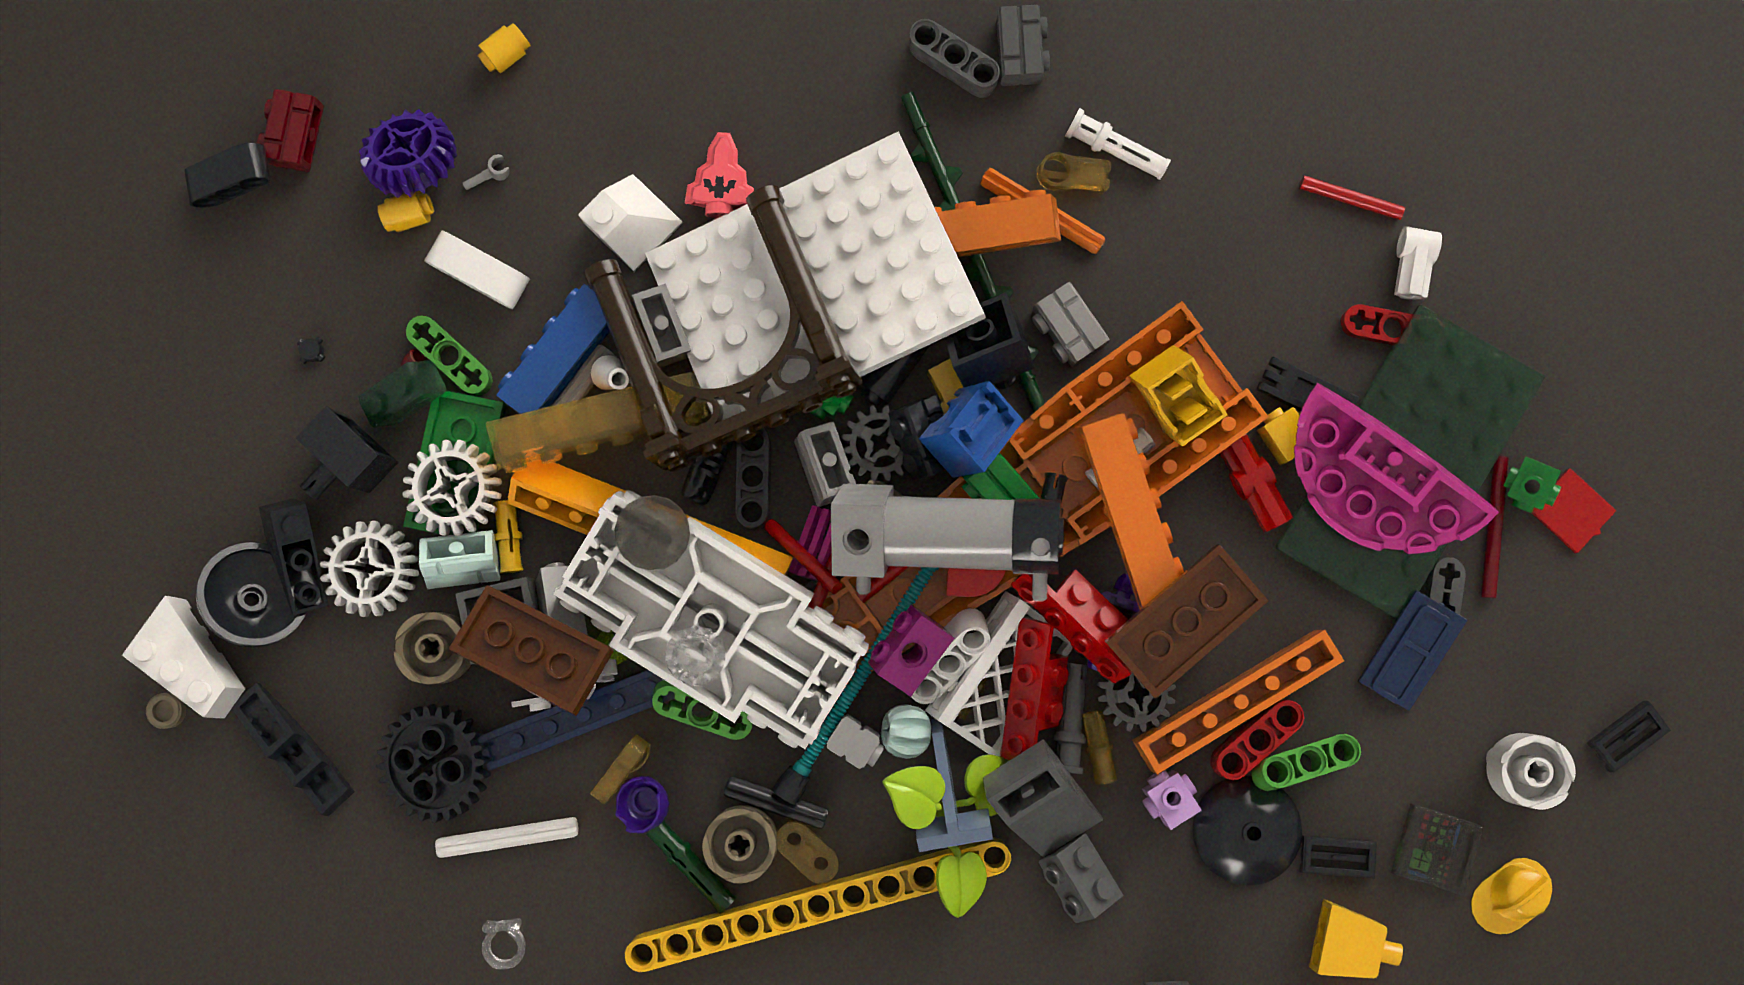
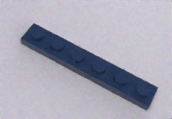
(558, 725)

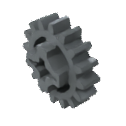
(865, 435)
(1139, 710)

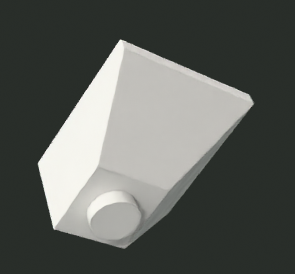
(630, 220)

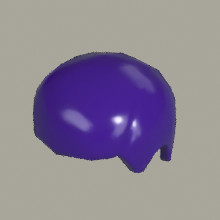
(641, 804)

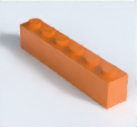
(1131, 506)
(1238, 700)

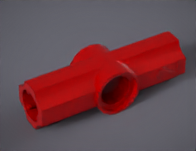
(1255, 483)

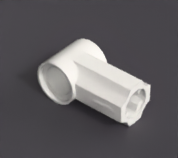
(1417, 254)

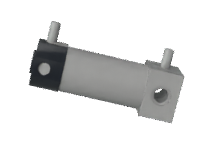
(886, 530)

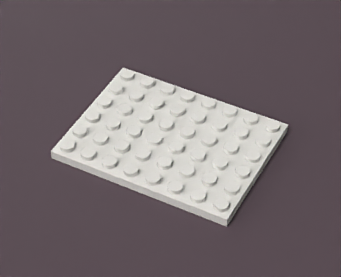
(872, 254)

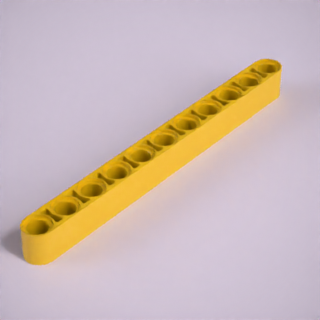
(769, 926)

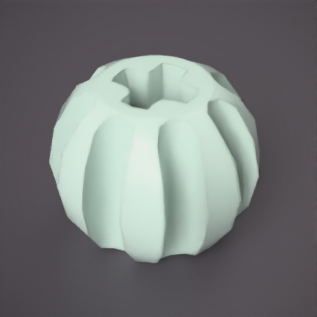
(906, 731)

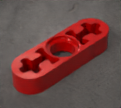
(1368, 314)

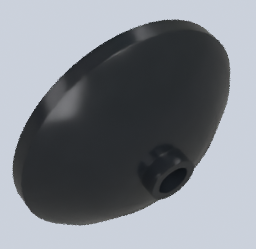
(230, 578)
(1223, 826)

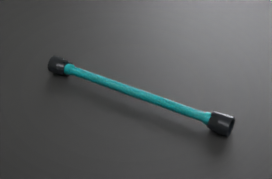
(794, 780)

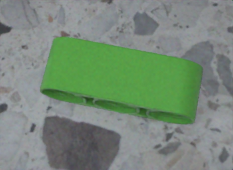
(1321, 758)

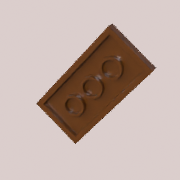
(1186, 620)
(531, 650)

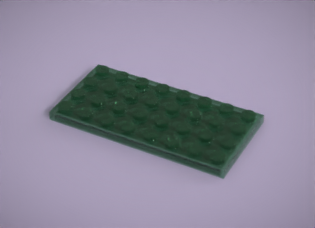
(1454, 404)

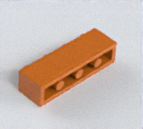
(1002, 223)

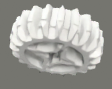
(438, 462)
(366, 581)

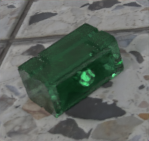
(402, 393)

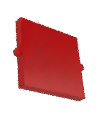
(1576, 512)

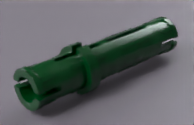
(691, 866)

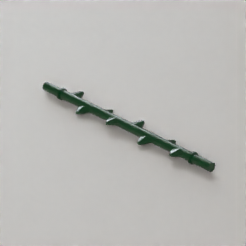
(976, 268)

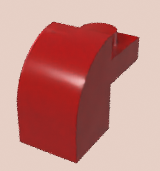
(972, 581)

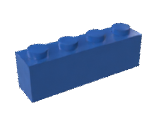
(557, 355)

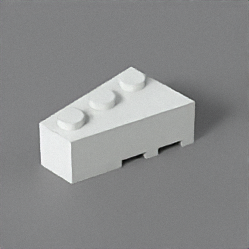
(184, 660)

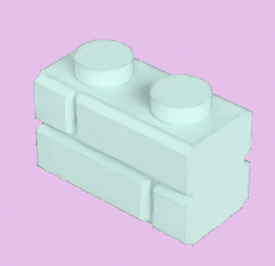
(459, 559)

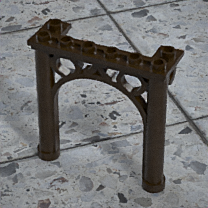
(828, 375)

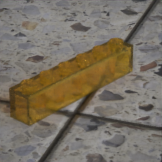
(578, 426)

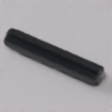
(769, 801)

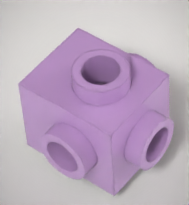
(1179, 807)

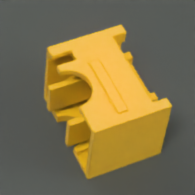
(1178, 395)

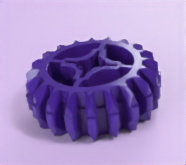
(408, 153)

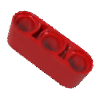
(1273, 733)

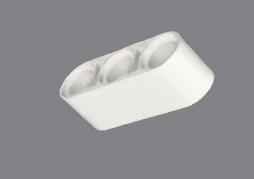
(477, 269)
(964, 650)

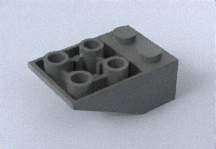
(1040, 799)

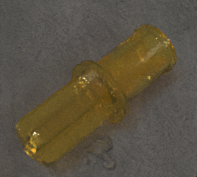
(1099, 747)

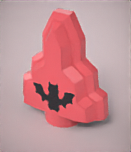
(720, 182)

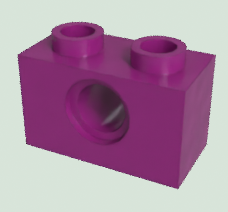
(910, 669)

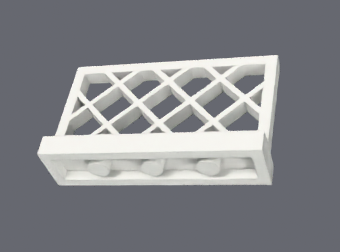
(1001, 625)

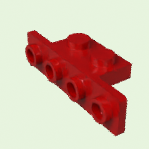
(1081, 618)
(1034, 688)

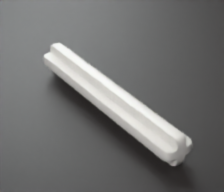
(506, 837)

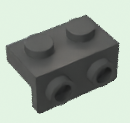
(1080, 879)

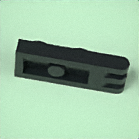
(1294, 385)

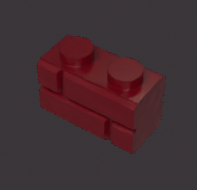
(291, 129)

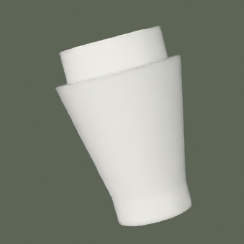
(603, 371)

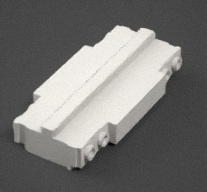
(781, 655)

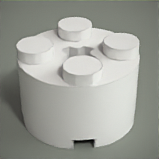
(1547, 781)

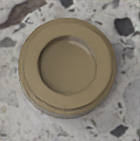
(165, 711)

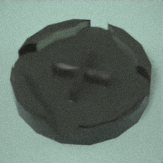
(652, 533)

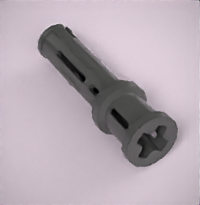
(1069, 736)

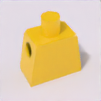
(1351, 944)

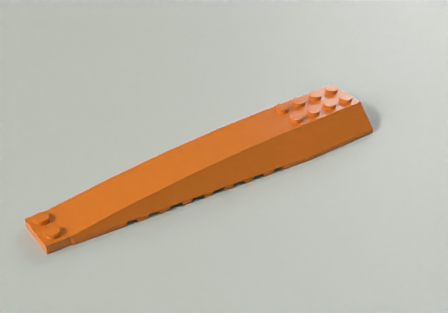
(1053, 444)

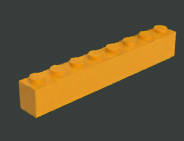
(576, 498)

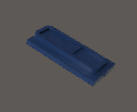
(1412, 650)

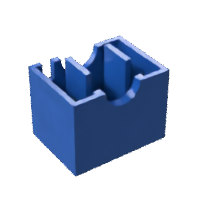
(971, 430)

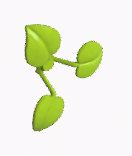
(917, 802)

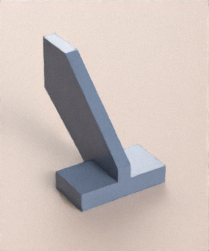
(954, 827)

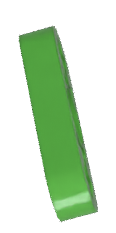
(437, 332)
(708, 723)

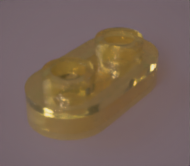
(806, 852)

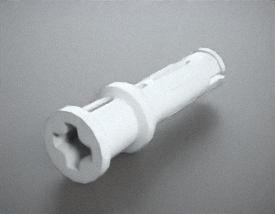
(1156, 164)

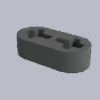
(1454, 586)

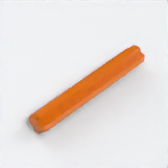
(1069, 226)

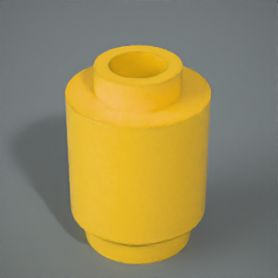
(503, 48)
(405, 212)

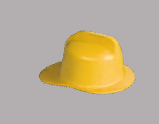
(1512, 896)

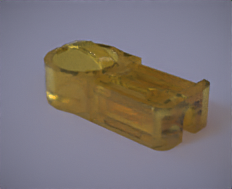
(1081, 173)
(621, 768)

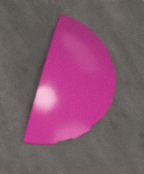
(1378, 483)

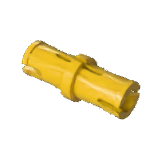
(508, 537)

